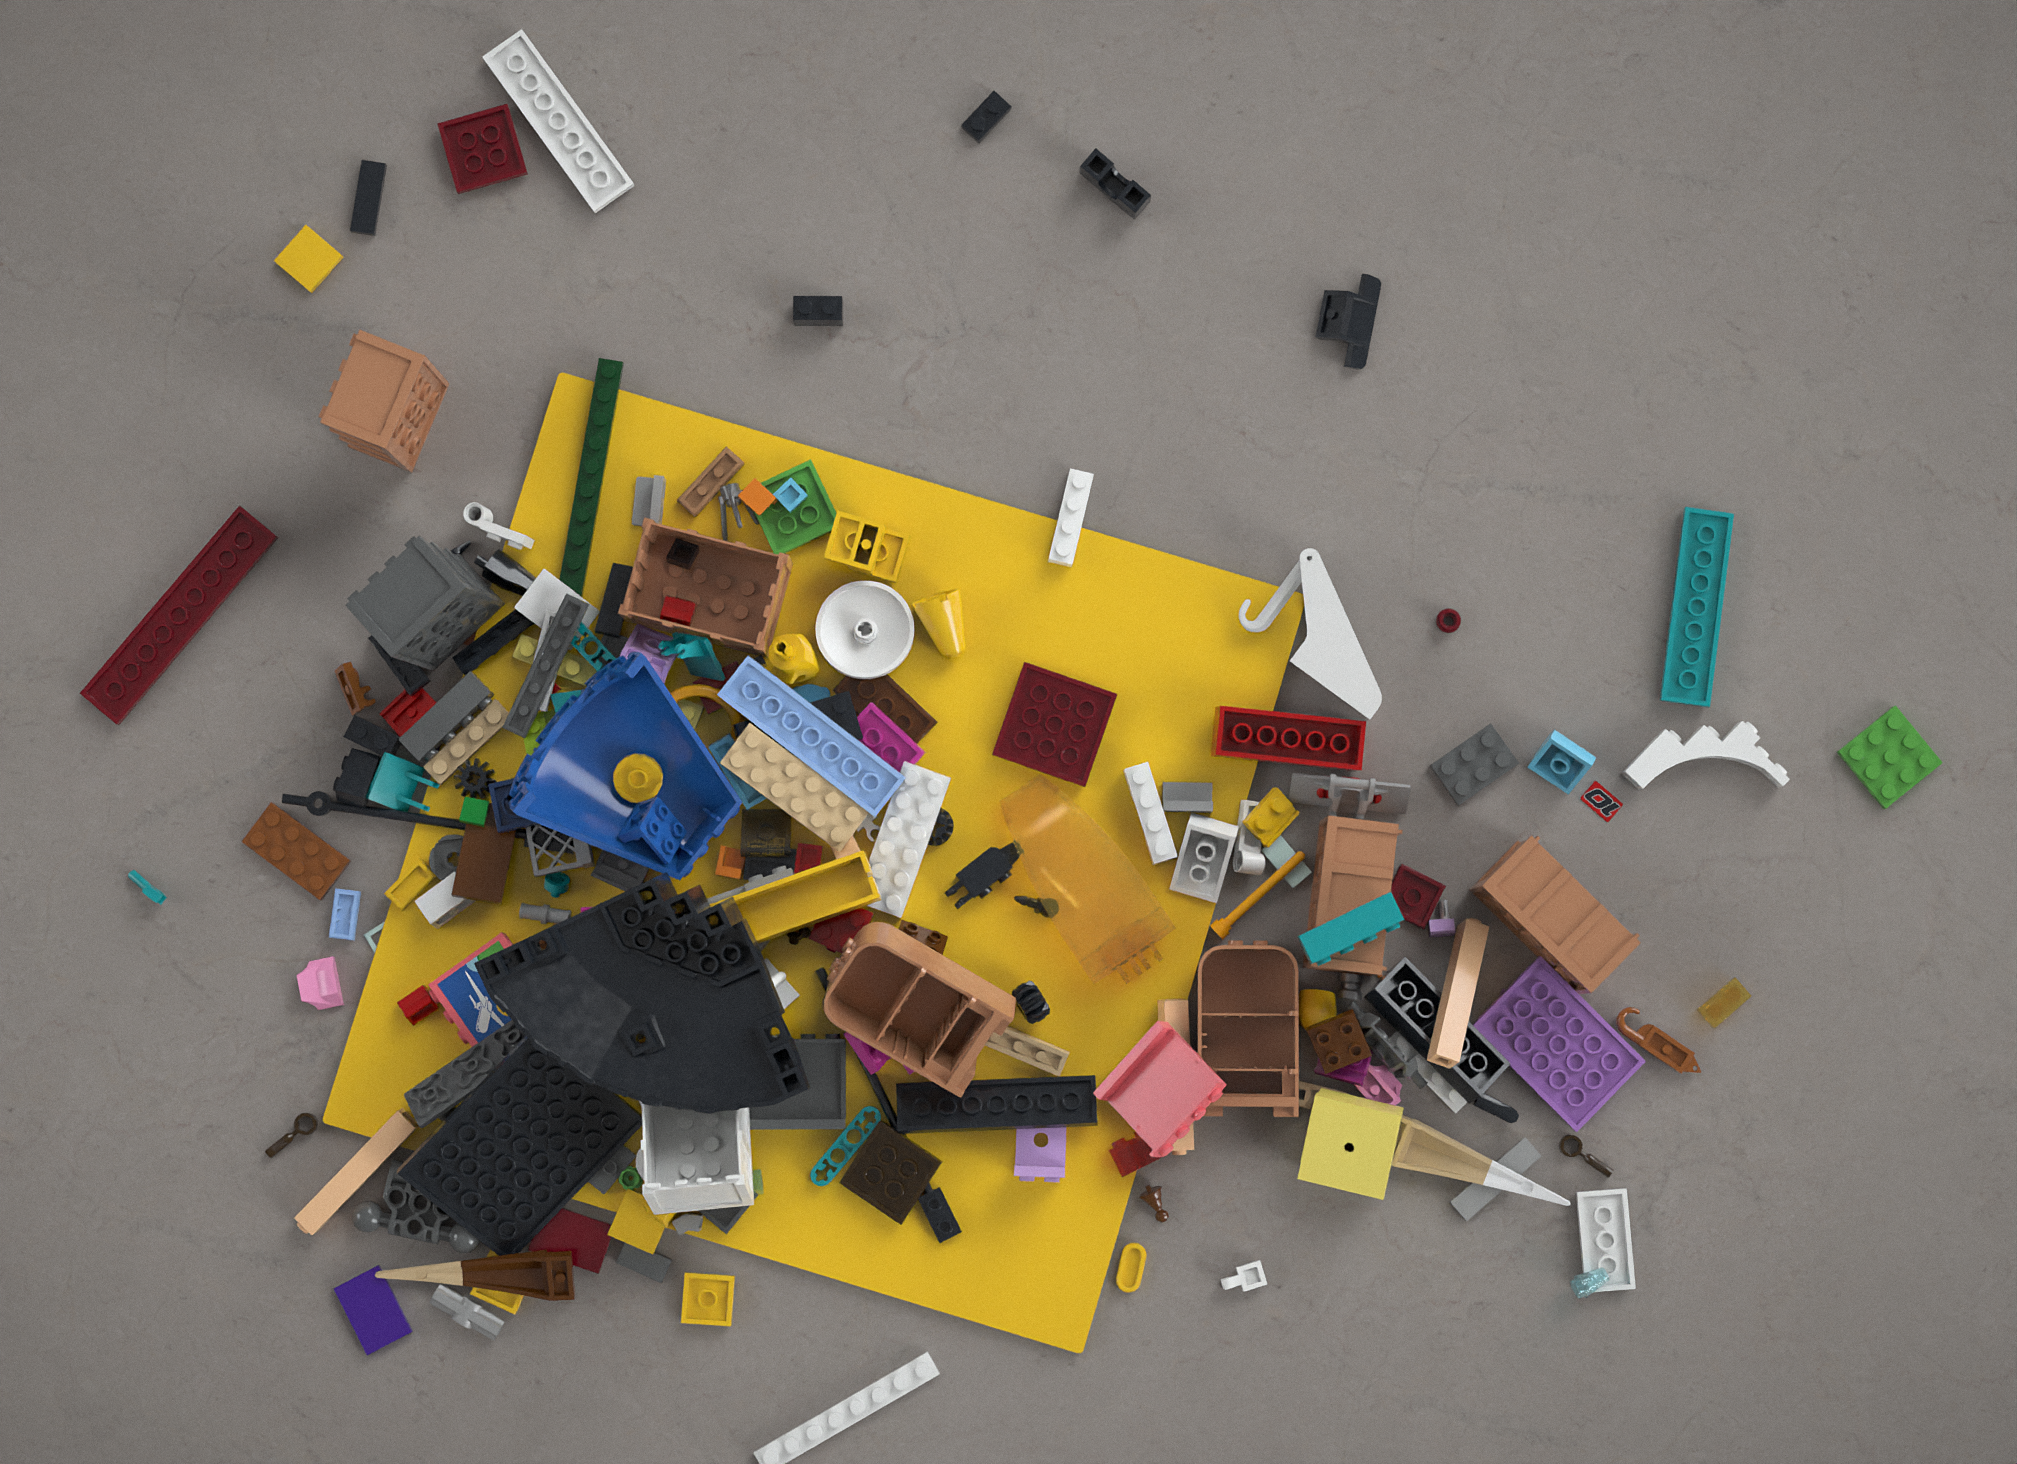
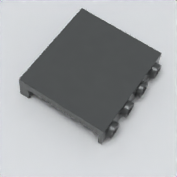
(824, 1102)

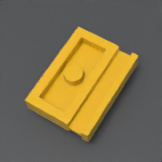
(1270, 817)

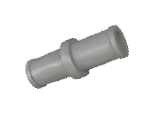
(543, 913)

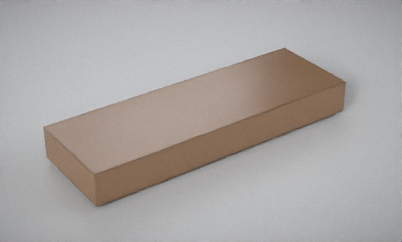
(710, 481)

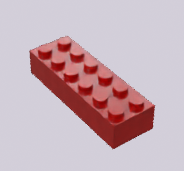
(1288, 738)

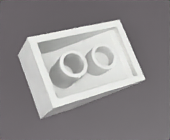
(1204, 857)

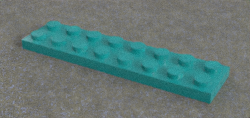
(1696, 607)

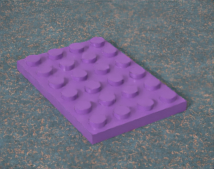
(1558, 1043)

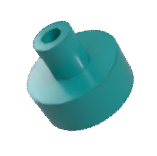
(556, 883)

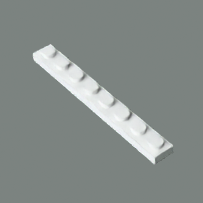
(848, 1411)

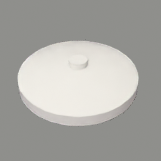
(865, 629)

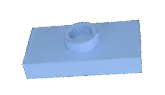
(345, 914)

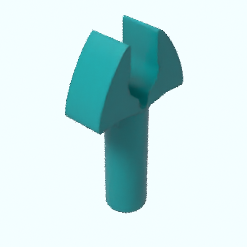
(149, 890)

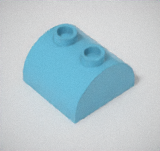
(1561, 761)

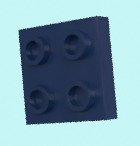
(505, 818)

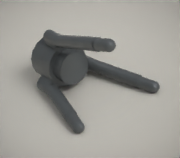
(730, 497)

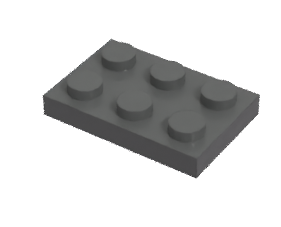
(1474, 764)

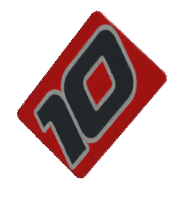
(1601, 801)

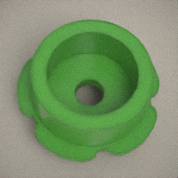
(630, 1184)

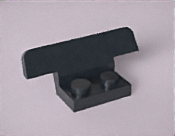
(1350, 319)

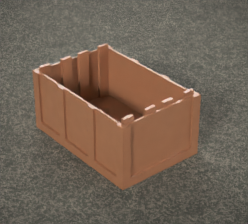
(384, 400)
(734, 588)
(1349, 870)
(1554, 915)

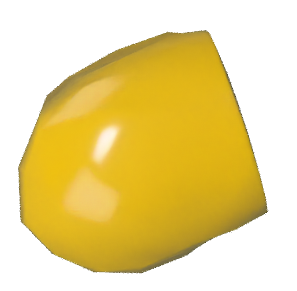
(1316, 1006)

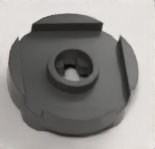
(441, 852)

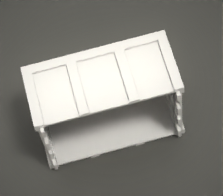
(696, 1159)

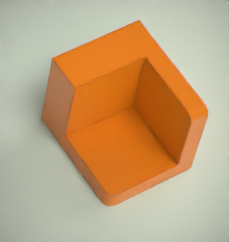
(757, 497)
(730, 863)

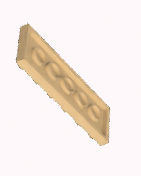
(794, 787)

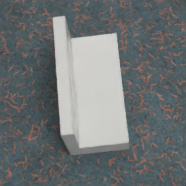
(439, 904)

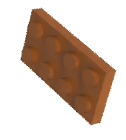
(296, 851)

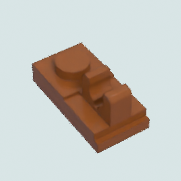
(349, 682)

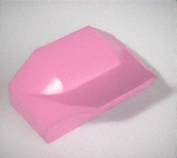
(320, 984)
(1380, 1085)

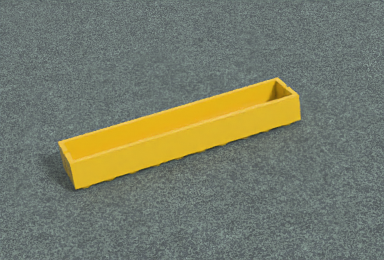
(808, 897)

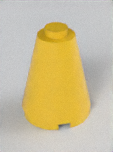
(943, 621)

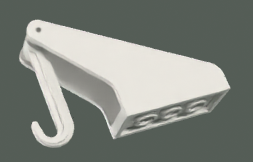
(1331, 647)

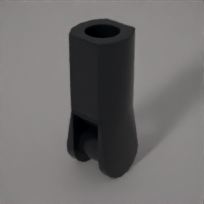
(1496, 1108)

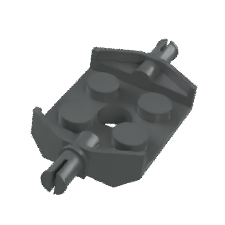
(1384, 1050)

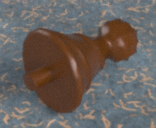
(1152, 1197)

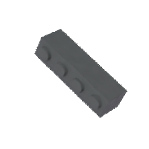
(447, 717)

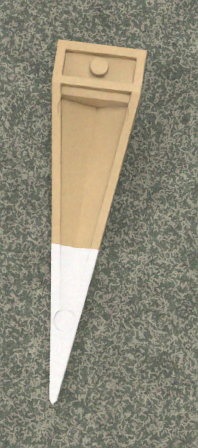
(1435, 1153)

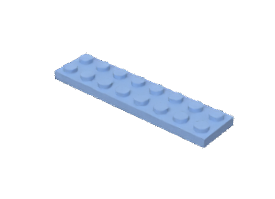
(811, 736)

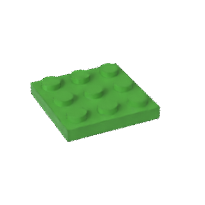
(804, 524)
(1889, 757)

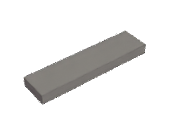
(1476, 1196)

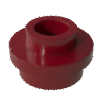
(1454, 615)

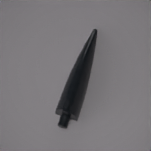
(505, 572)

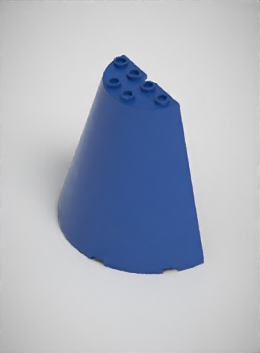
(571, 772)

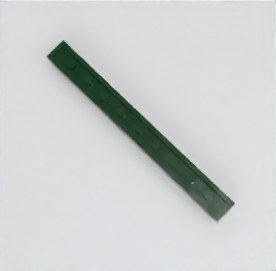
(591, 474)

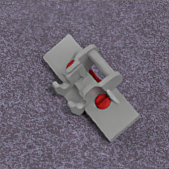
(1349, 794)

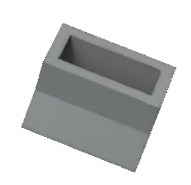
(689, 1222)

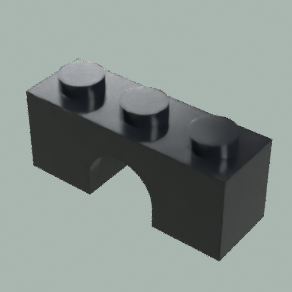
(1105, 177)

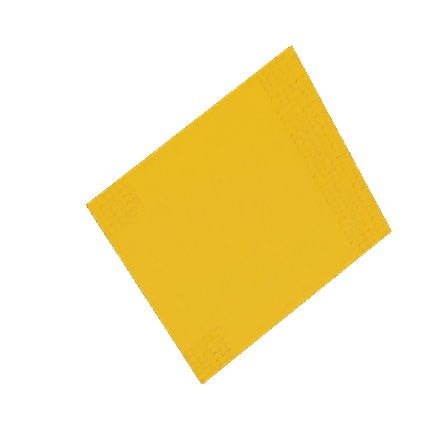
(1117, 619)

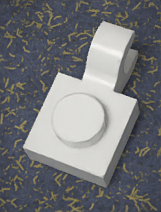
(1248, 1276)

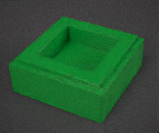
(474, 811)

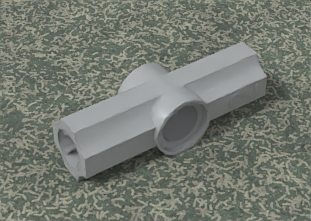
(467, 1311)

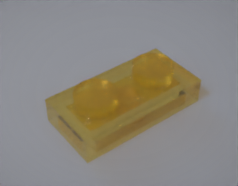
(1724, 1002)

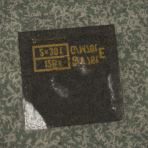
(765, 833)

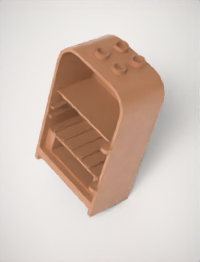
(915, 1004)
(1250, 1025)

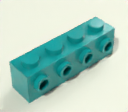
(1351, 928)

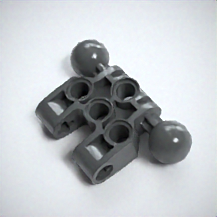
(369, 1216)

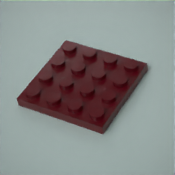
(1054, 724)

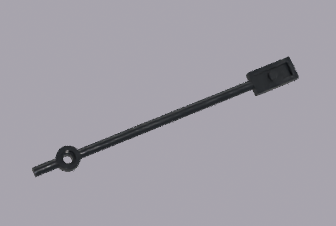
(329, 805)
(933, 1201)

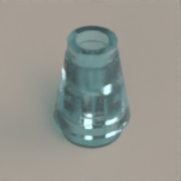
(1588, 1282)

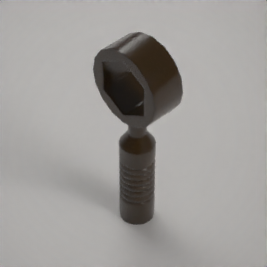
(288, 1137)
(1589, 1158)

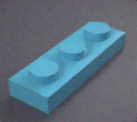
(746, 793)

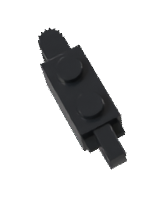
(983, 872)

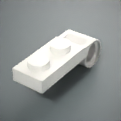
(493, 530)
(1247, 848)

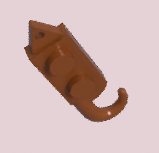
(1659, 1044)

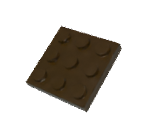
(891, 1172)

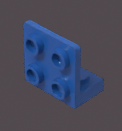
(656, 826)

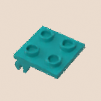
(696, 653)
(396, 783)

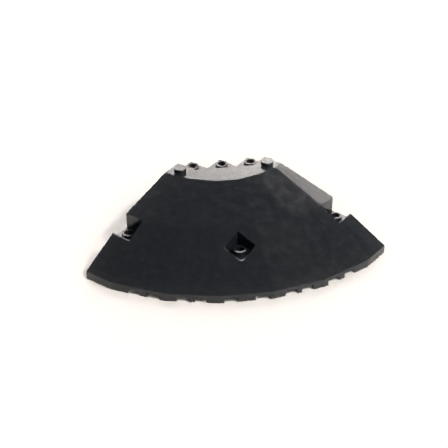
(662, 971)

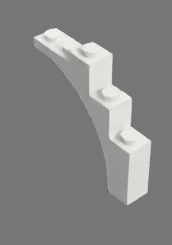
(1736, 745)

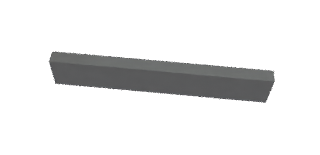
(545, 665)

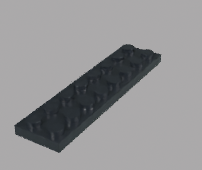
(997, 1105)

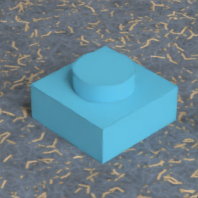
(790, 495)

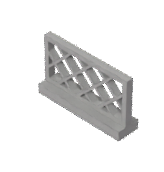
(583, 853)

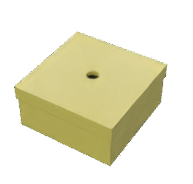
(1350, 1143)

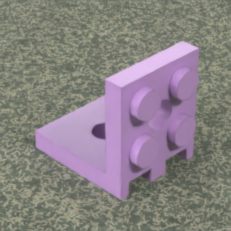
(647, 642)
(1040, 1161)

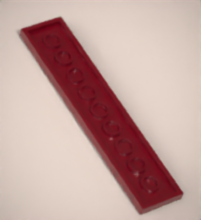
(178, 615)

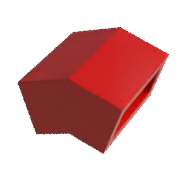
(678, 610)
(417, 1005)

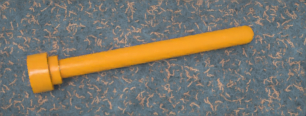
(1223, 926)

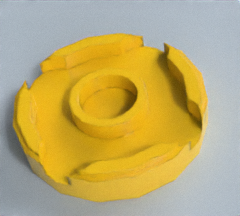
(637, 778)

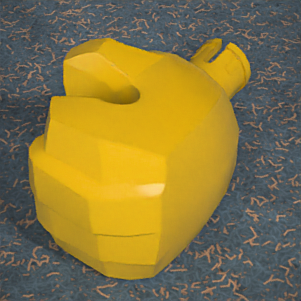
(794, 658)

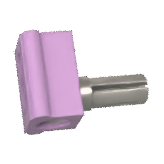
(1442, 926)

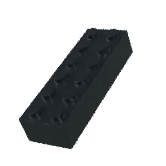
(1412, 1007)

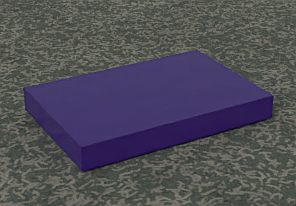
(373, 1310)

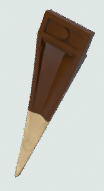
(527, 1274)

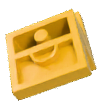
(866, 546)

